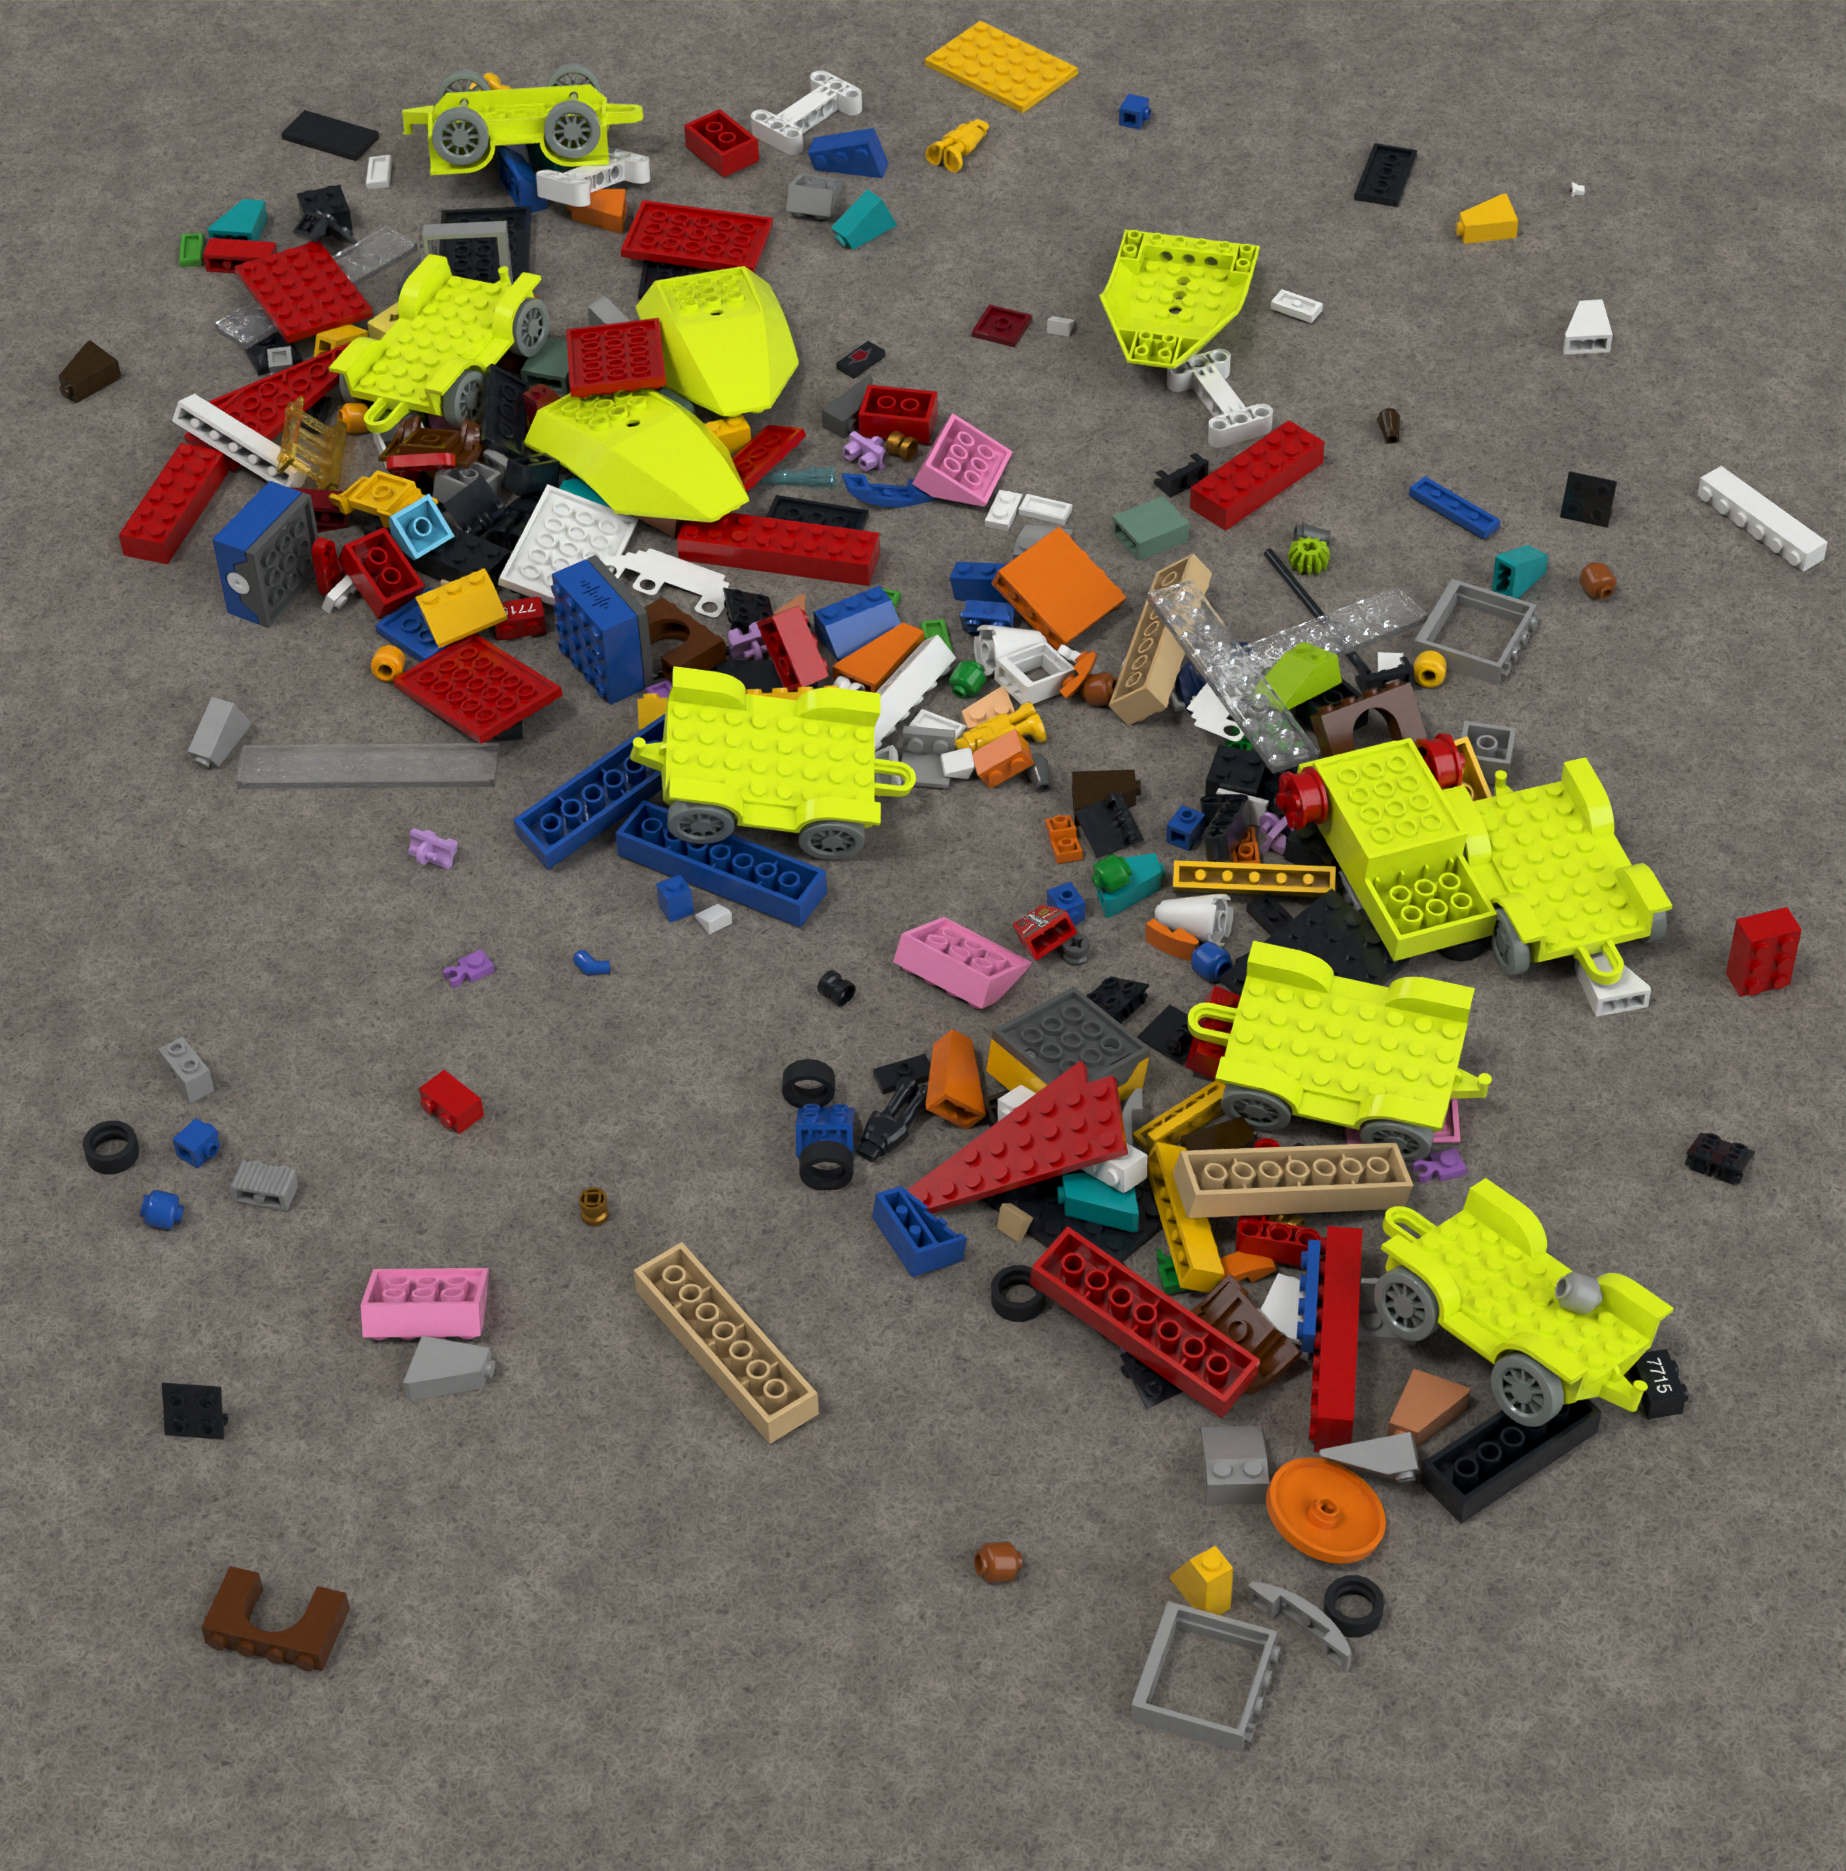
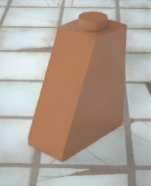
(1427, 1406)

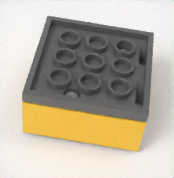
(1057, 1036)

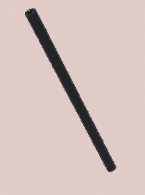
(1307, 600)

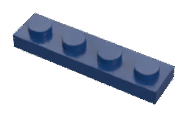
(1454, 507)
(1308, 1306)

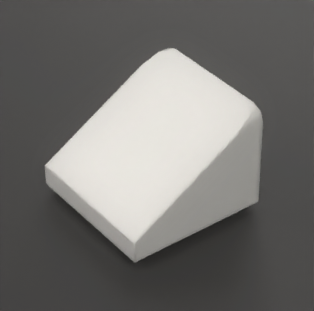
(1060, 326)
(958, 763)
(714, 918)

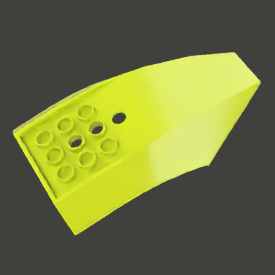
(1149, 280)
(727, 359)
(657, 469)

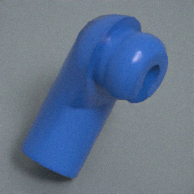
(588, 965)

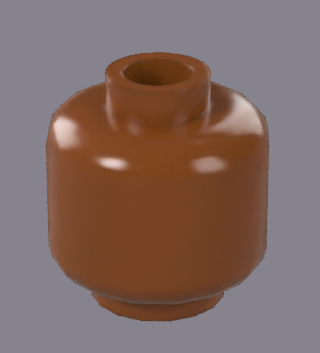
(1597, 580)
(1098, 689)
(997, 1562)

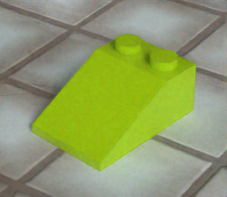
(1304, 674)

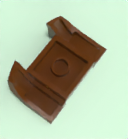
(416, 440)
(1242, 1321)

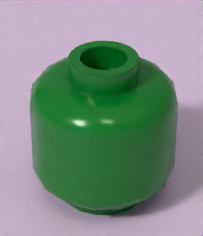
(967, 679)
(1111, 873)

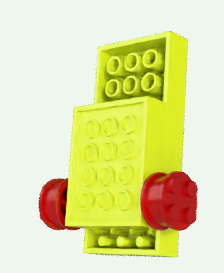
(1396, 839)

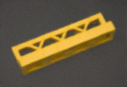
(1183, 1123)

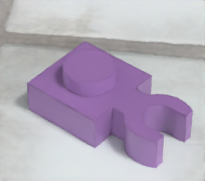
(471, 966)
(1443, 1164)

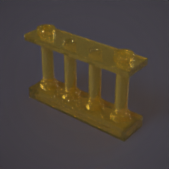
(331, 448)

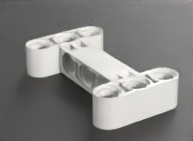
(787, 128)
(577, 184)
(1231, 419)

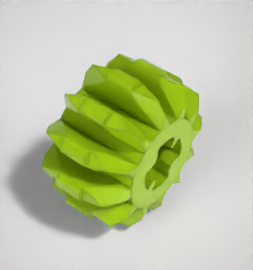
(1308, 555)

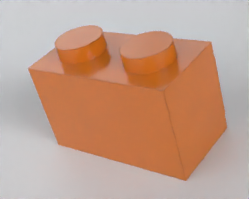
(1002, 758)

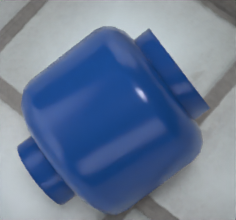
(1210, 961)
(161, 1209)

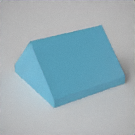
(419, 528)

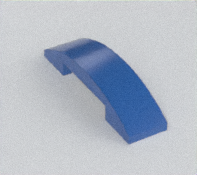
(883, 494)

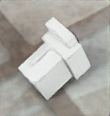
(1576, 189)

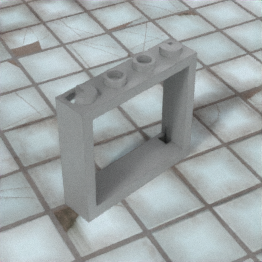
(468, 230)
(1485, 601)
(1218, 1628)

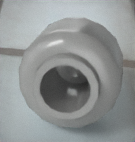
(1578, 1293)

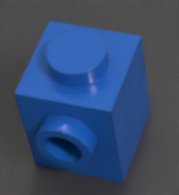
(1134, 111)
(1185, 828)
(675, 898)
(1068, 899)
(197, 1143)

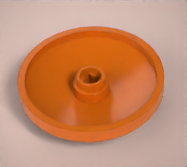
(1325, 1510)

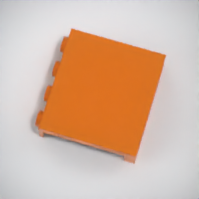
(1058, 588)

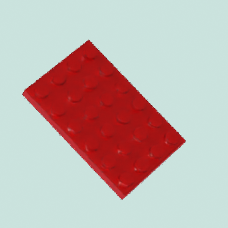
(696, 236)
(303, 291)
(615, 358)
(477, 687)

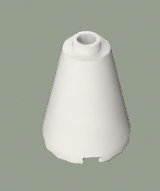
(1001, 641)
(1202, 916)

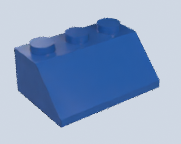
(519, 179)
(974, 581)
(855, 621)

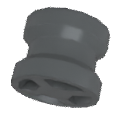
(1076, 950)

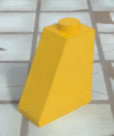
(1488, 221)
(337, 337)
(1206, 1581)

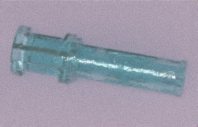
(810, 476)

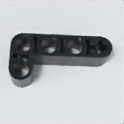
(1226, 823)

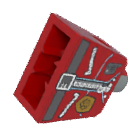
(1044, 930)

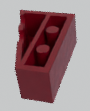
(326, 514)

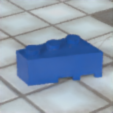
(849, 153)
(915, 1234)

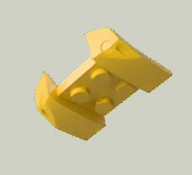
(379, 495)

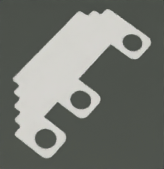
(672, 570)
(1211, 714)

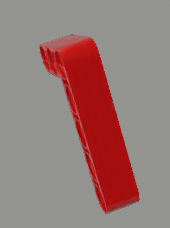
(1272, 1239)

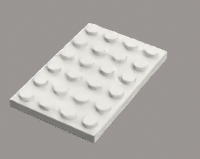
(559, 535)

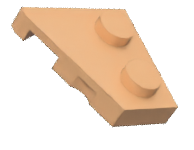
(988, 707)

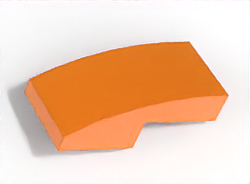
(1084, 667)
(1063, 839)
(1247, 849)
(1176, 943)
(1247, 1265)

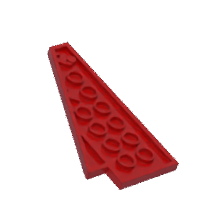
(264, 401)
(1047, 1136)

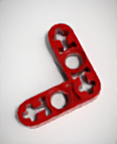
(410, 465)
(326, 565)

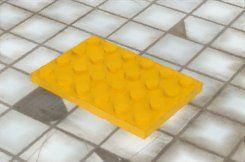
(1001, 66)

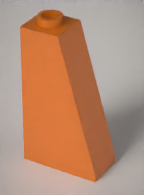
(880, 658)
(954, 1081)

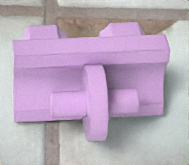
(868, 450)
(746, 645)
(1276, 830)
(432, 849)

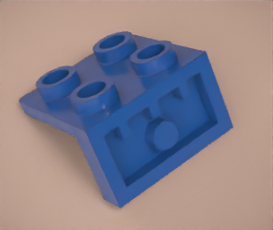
(986, 613)
(823, 1124)

